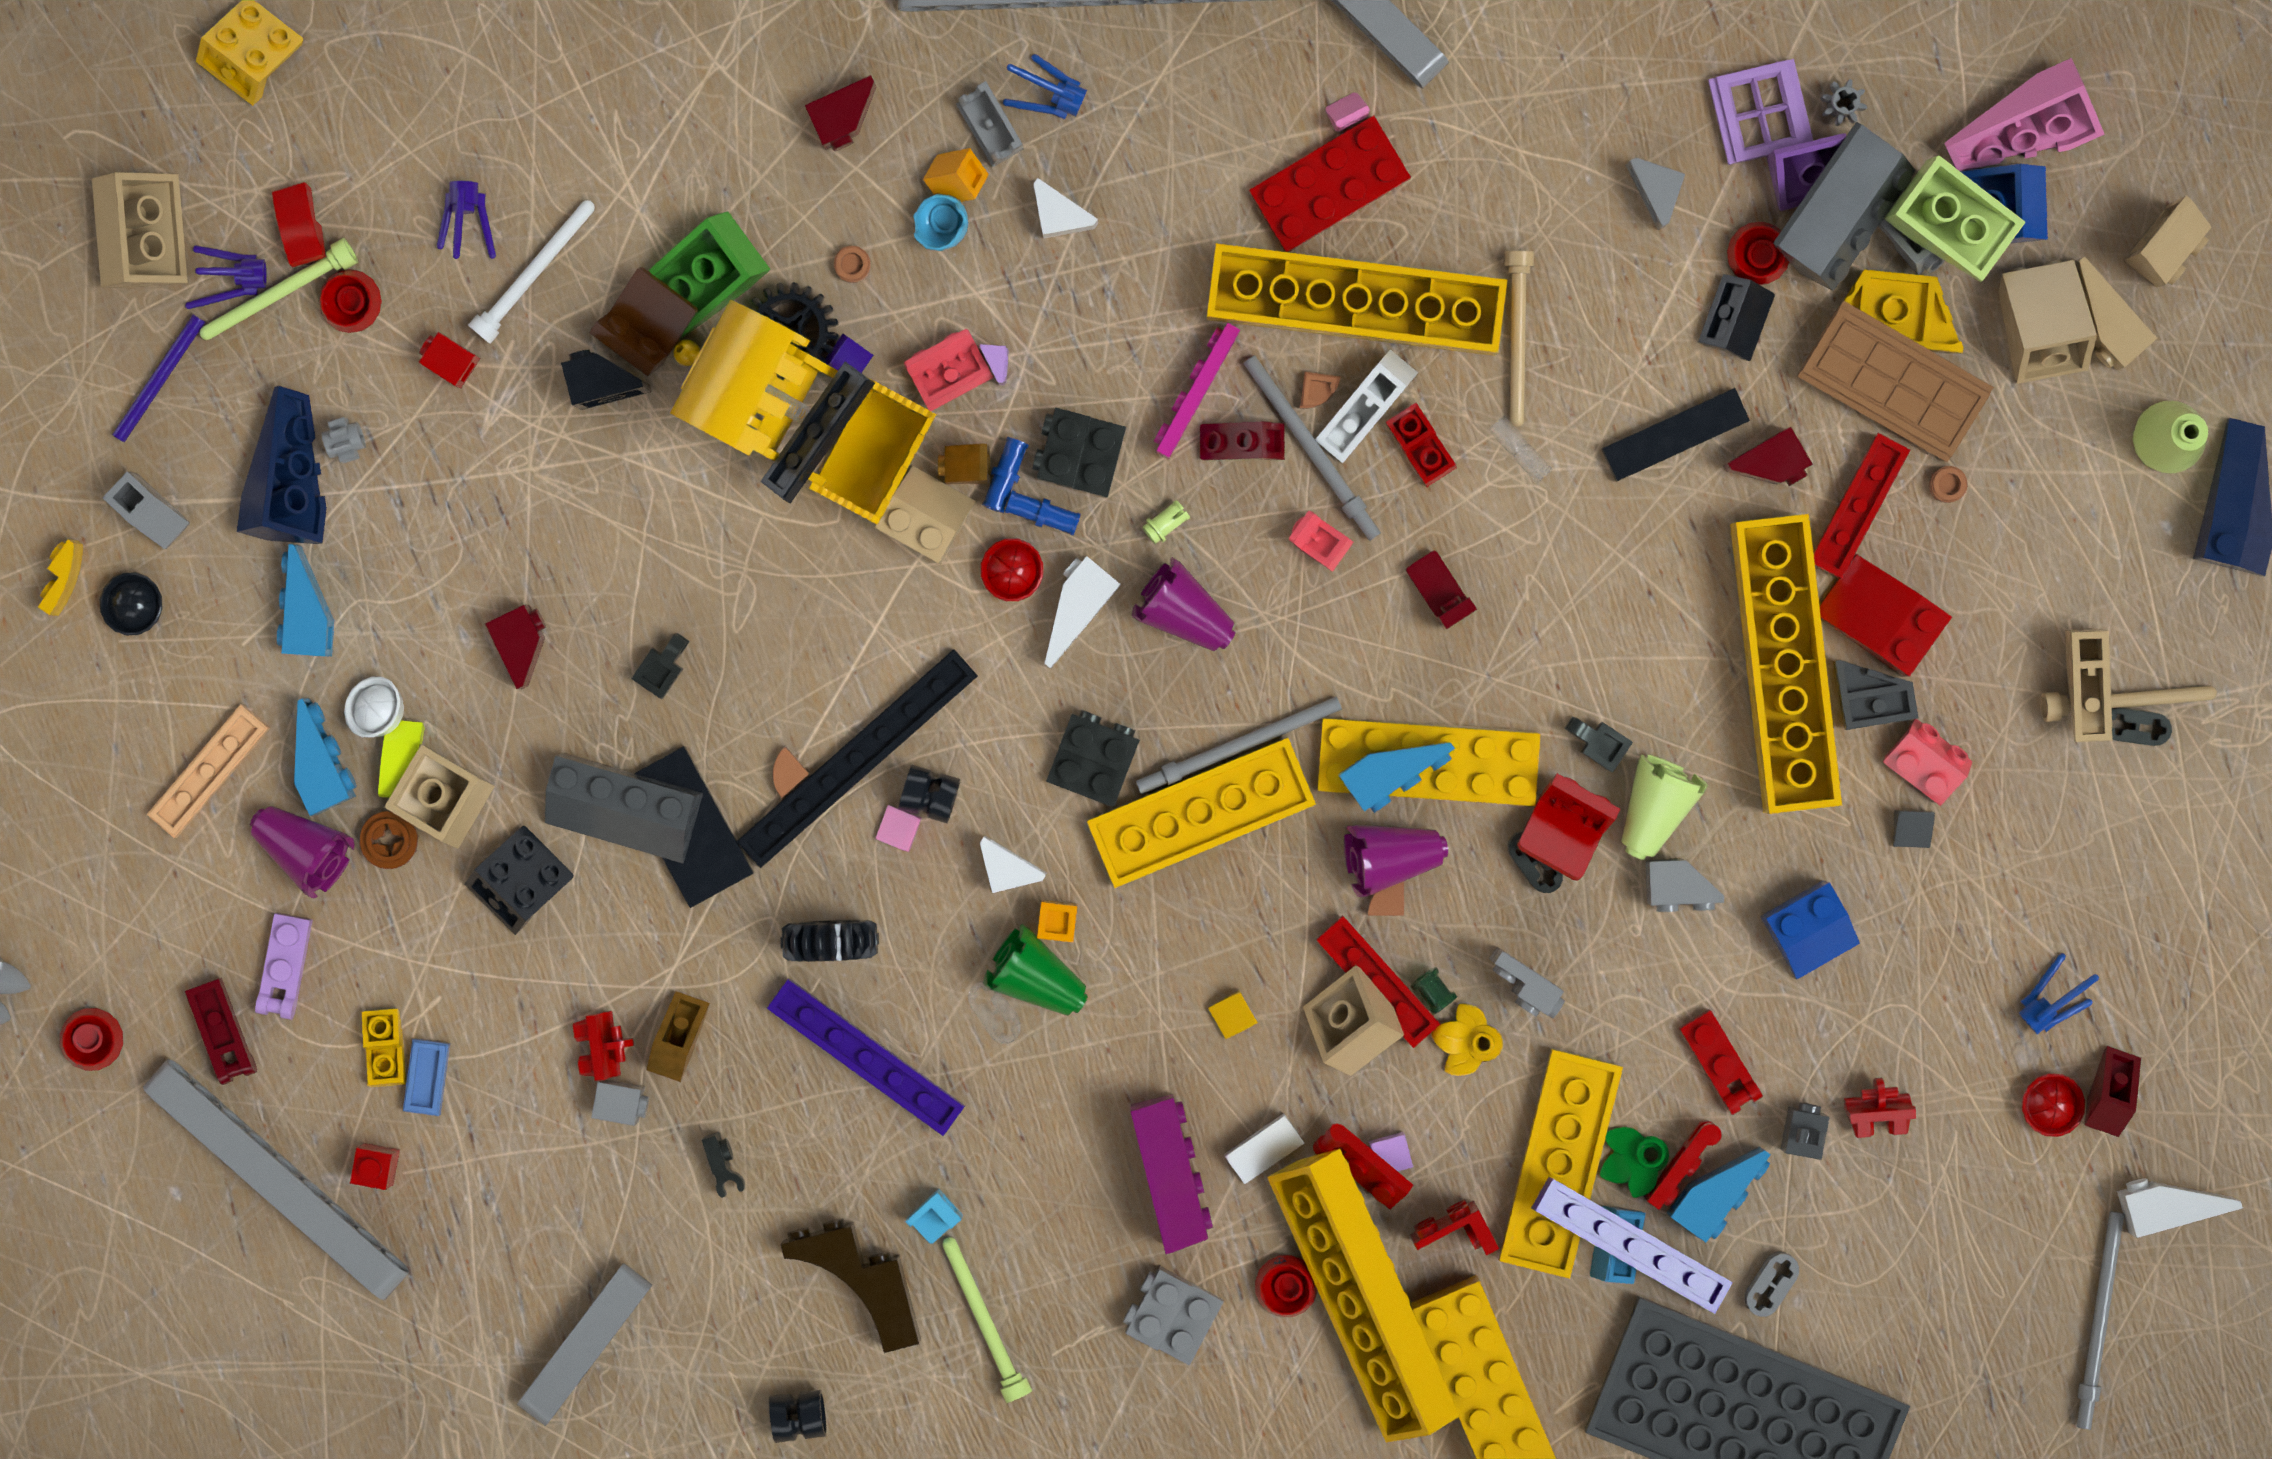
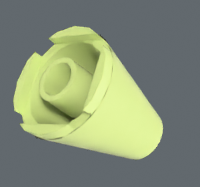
(2170, 436)
(1658, 804)

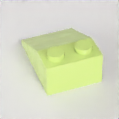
(1954, 218)

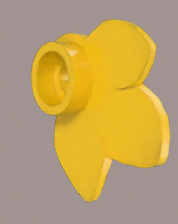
(1461, 1040)

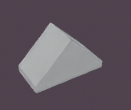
(1657, 187)

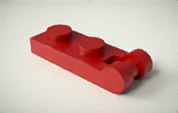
(1719, 1060)
(1683, 1163)
(1365, 1165)

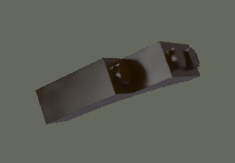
(877, 1283)

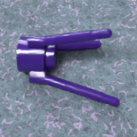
(461, 200)
(249, 273)

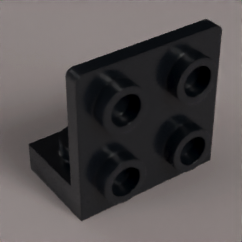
(518, 879)

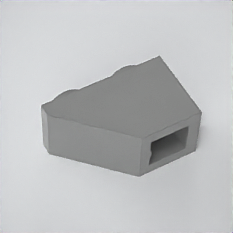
(146, 509)
(1677, 883)

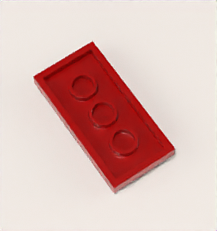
(1330, 184)

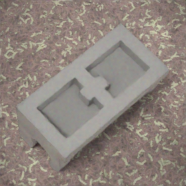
(989, 124)

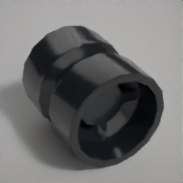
(929, 794)
(810, 1411)

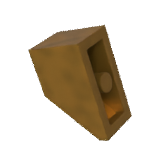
(965, 464)
(677, 1036)

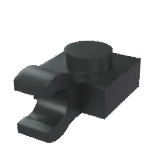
(659, 669)
(1602, 745)
(718, 1156)

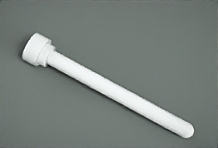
(488, 323)

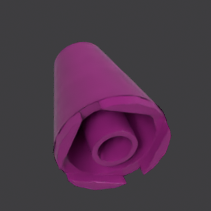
(1184, 608)
(302, 848)
(1390, 855)

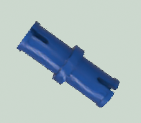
(1005, 475)
(1042, 512)

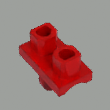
(605, 1046)
(1877, 1106)

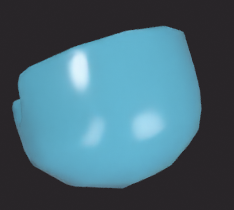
(940, 222)

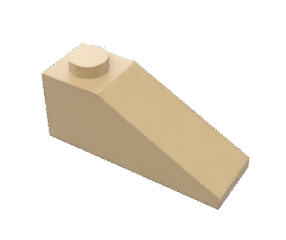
(2118, 328)
(2089, 684)

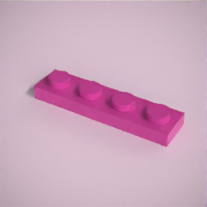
(1203, 375)

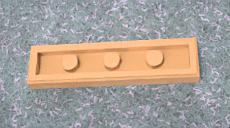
(208, 771)

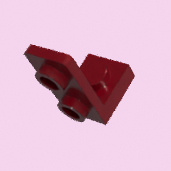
(1242, 441)
(1440, 590)

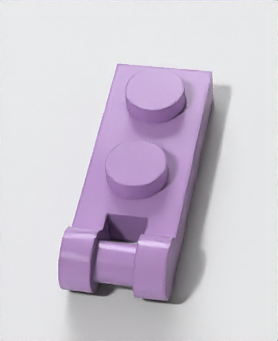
(284, 965)

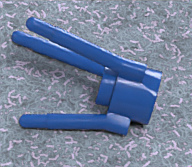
(1066, 95)
(2041, 1014)

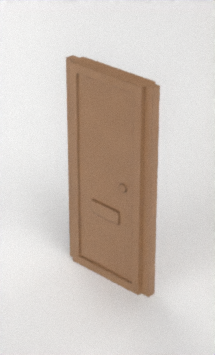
(1895, 381)

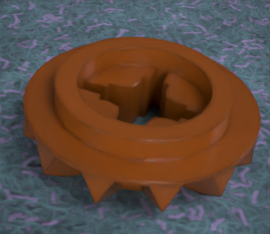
(379, 854)

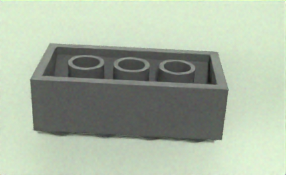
(1844, 207)
(621, 807)

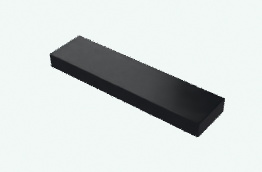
(817, 432)
(1675, 434)

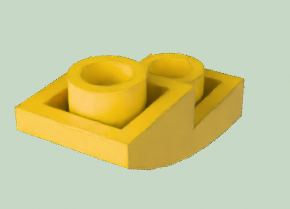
(66, 565)
(384, 1048)

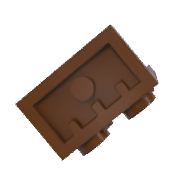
(645, 322)

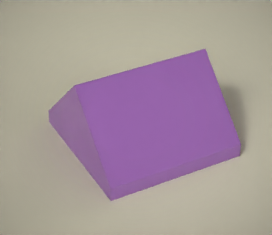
(1798, 167)

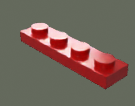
(1859, 505)
(1351, 949)

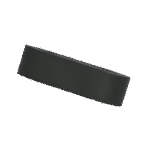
(2137, 718)
(1529, 870)

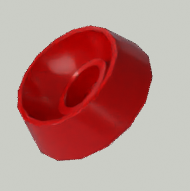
(1768, 260)
(355, 291)
(1011, 569)
(81, 1041)
(2053, 1105)
(1296, 1288)

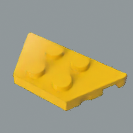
(1907, 305)

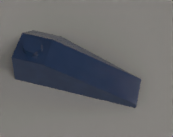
(282, 484)

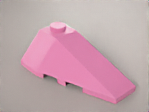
(2037, 116)

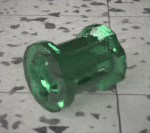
(1433, 990)

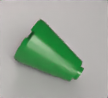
(1035, 974)

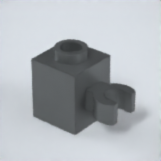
(1805, 1131)

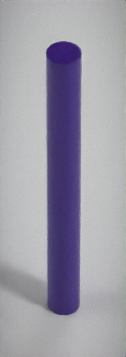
(158, 378)

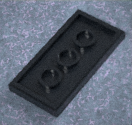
(713, 853)

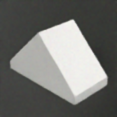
(1059, 214)
(1006, 868)

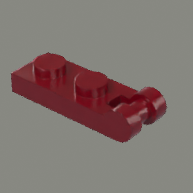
(220, 1030)

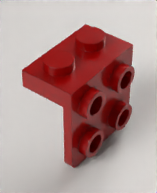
(1567, 826)

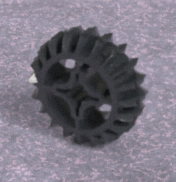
(801, 318)
(829, 940)

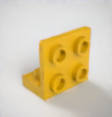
(247, 49)

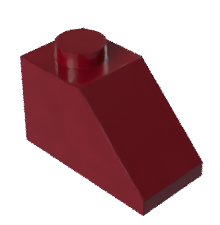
(841, 113)
(1774, 460)
(519, 642)
(2113, 1092)

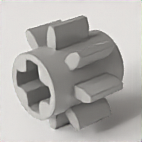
(1843, 112)
(343, 440)

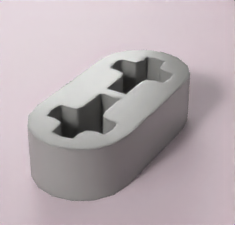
(1764, 1279)

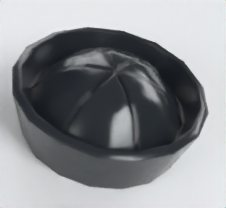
(130, 603)

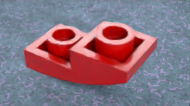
(297, 224)
(1421, 445)

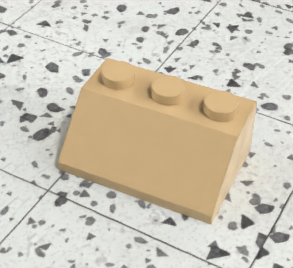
(139, 230)

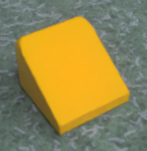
(1233, 1014)

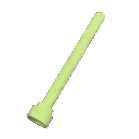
(339, 256)
(1013, 1384)

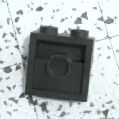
(1079, 452)
(1093, 758)

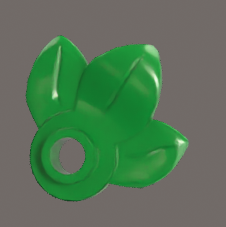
(1628, 1160)

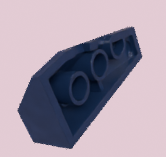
(2238, 508)

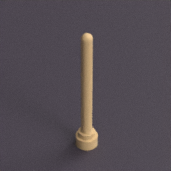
(1518, 265)
(2057, 706)

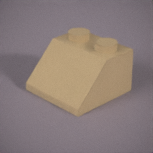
(2169, 242)
(926, 514)
(439, 796)
(1352, 1022)

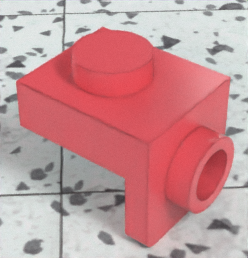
(1320, 540)

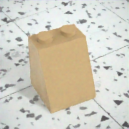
(2046, 321)

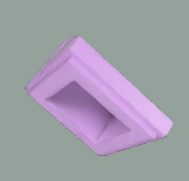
(998, 361)
(1393, 1150)

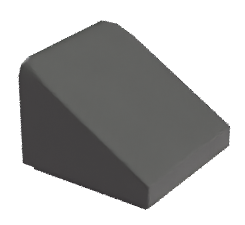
(1913, 828)

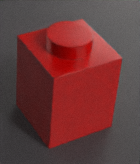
(448, 359)
(374, 1166)

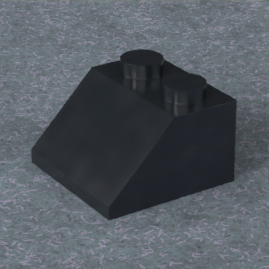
(597, 381)

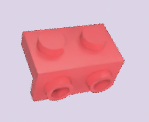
(948, 369)
(1929, 761)

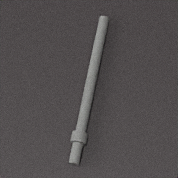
(1353, 506)
(1173, 773)
(2089, 1390)

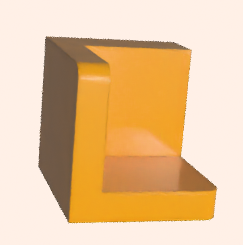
(956, 174)
(1057, 921)

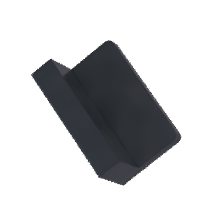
(1737, 316)

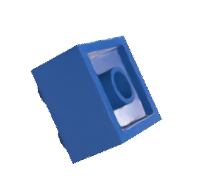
(2021, 191)
(1811, 928)

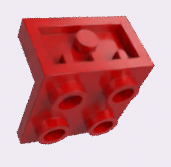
(1458, 1216)

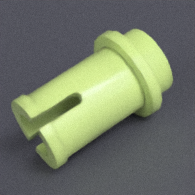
(1165, 522)

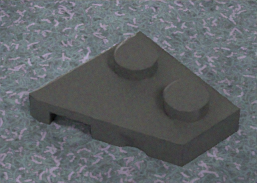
(1872, 697)

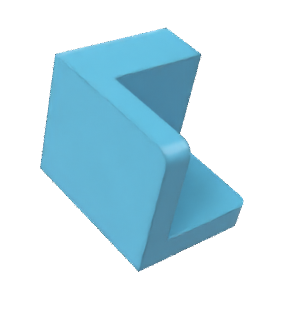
(935, 1216)

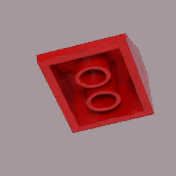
(1883, 616)

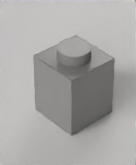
(620, 1102)

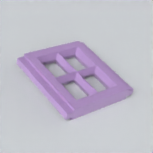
(1729, 120)

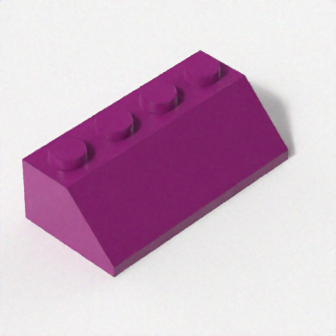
(1169, 1172)

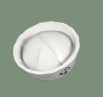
(373, 707)

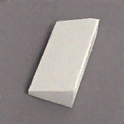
(1264, 1148)

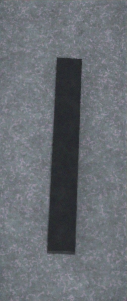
(857, 758)

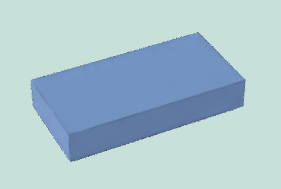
(426, 1077)

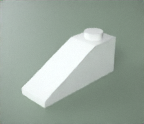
(1366, 406)
(1080, 600)
(2161, 1206)

